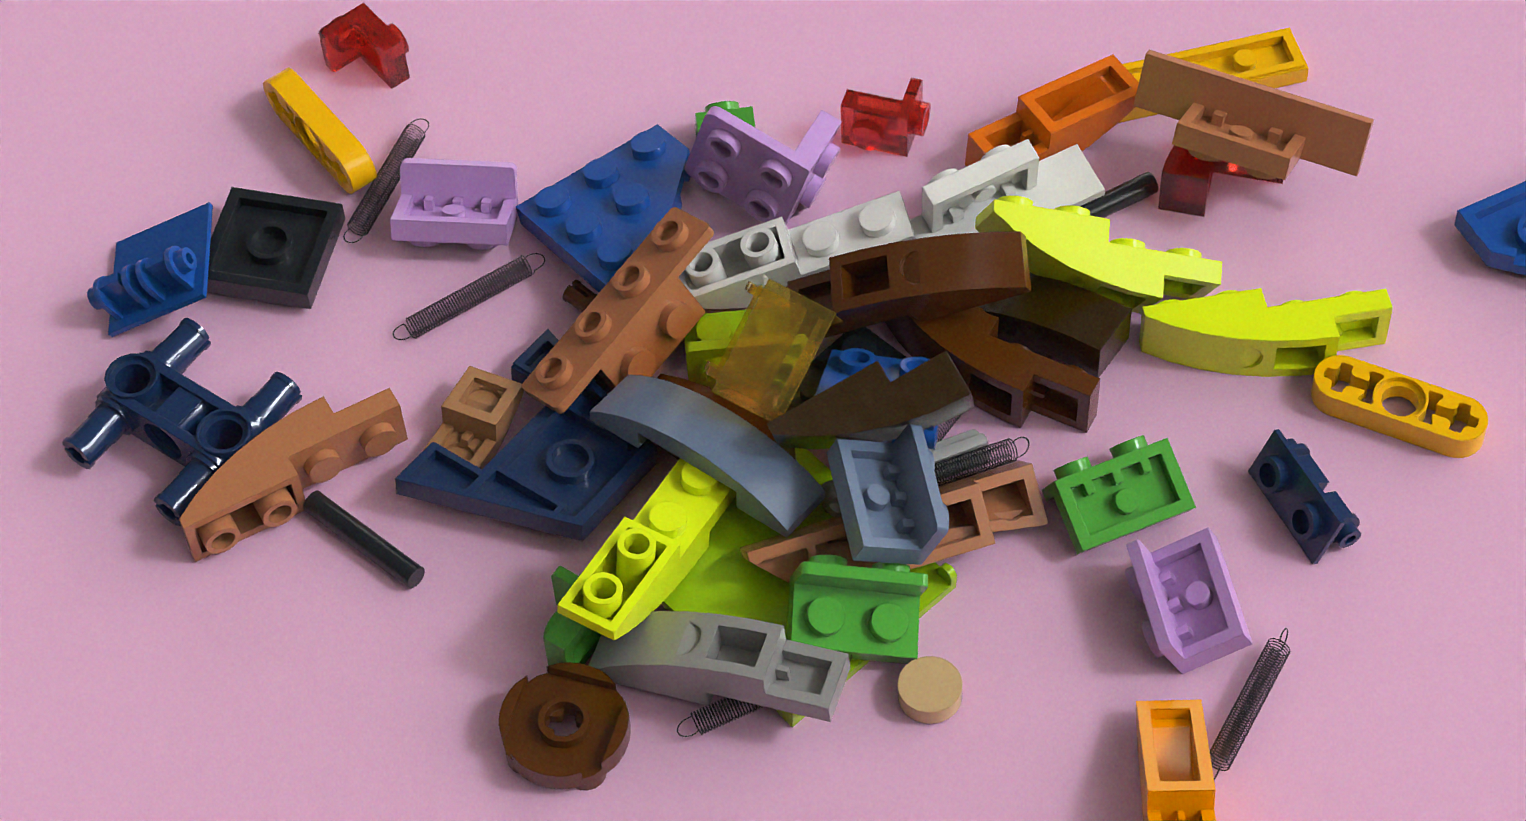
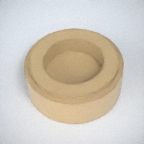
(929, 689)

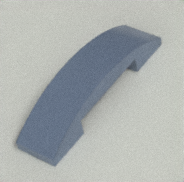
(716, 441)

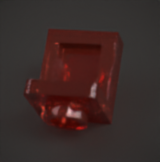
(366, 36)
(884, 122)

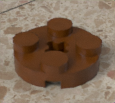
(569, 760)

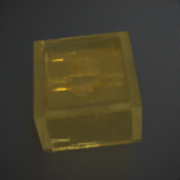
(770, 349)

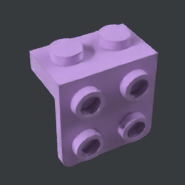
(759, 170)

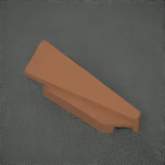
(976, 507)

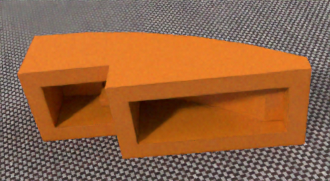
(1062, 112)

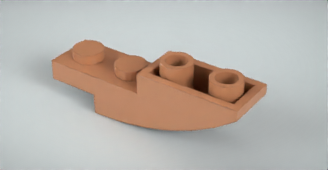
(267, 476)

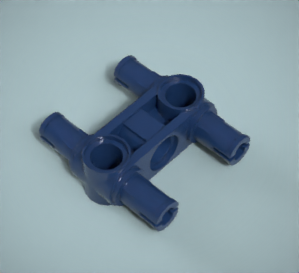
(176, 415)

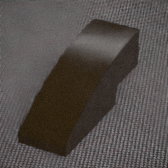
(1064, 323)
(874, 408)

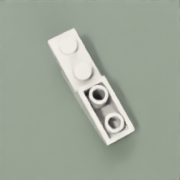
(784, 254)

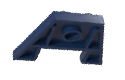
(550, 477)

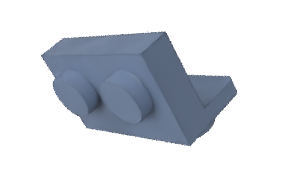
(889, 497)

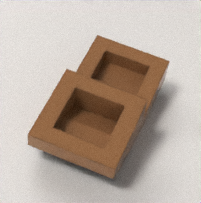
(478, 415)

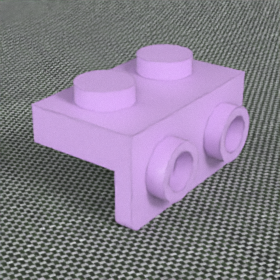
(456, 203)
(1187, 600)

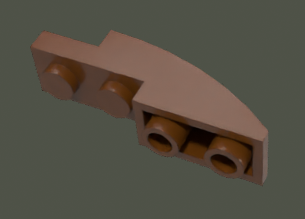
(919, 278)
(1009, 374)

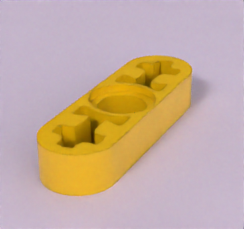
(320, 130)
(1411, 428)

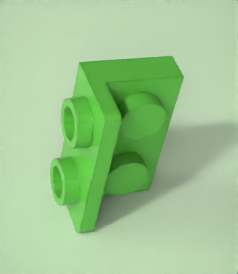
(1121, 494)
(856, 608)

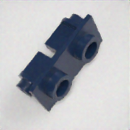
(1296, 493)

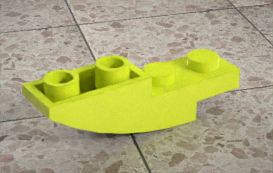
(1077, 250)
(1245, 337)
(648, 554)

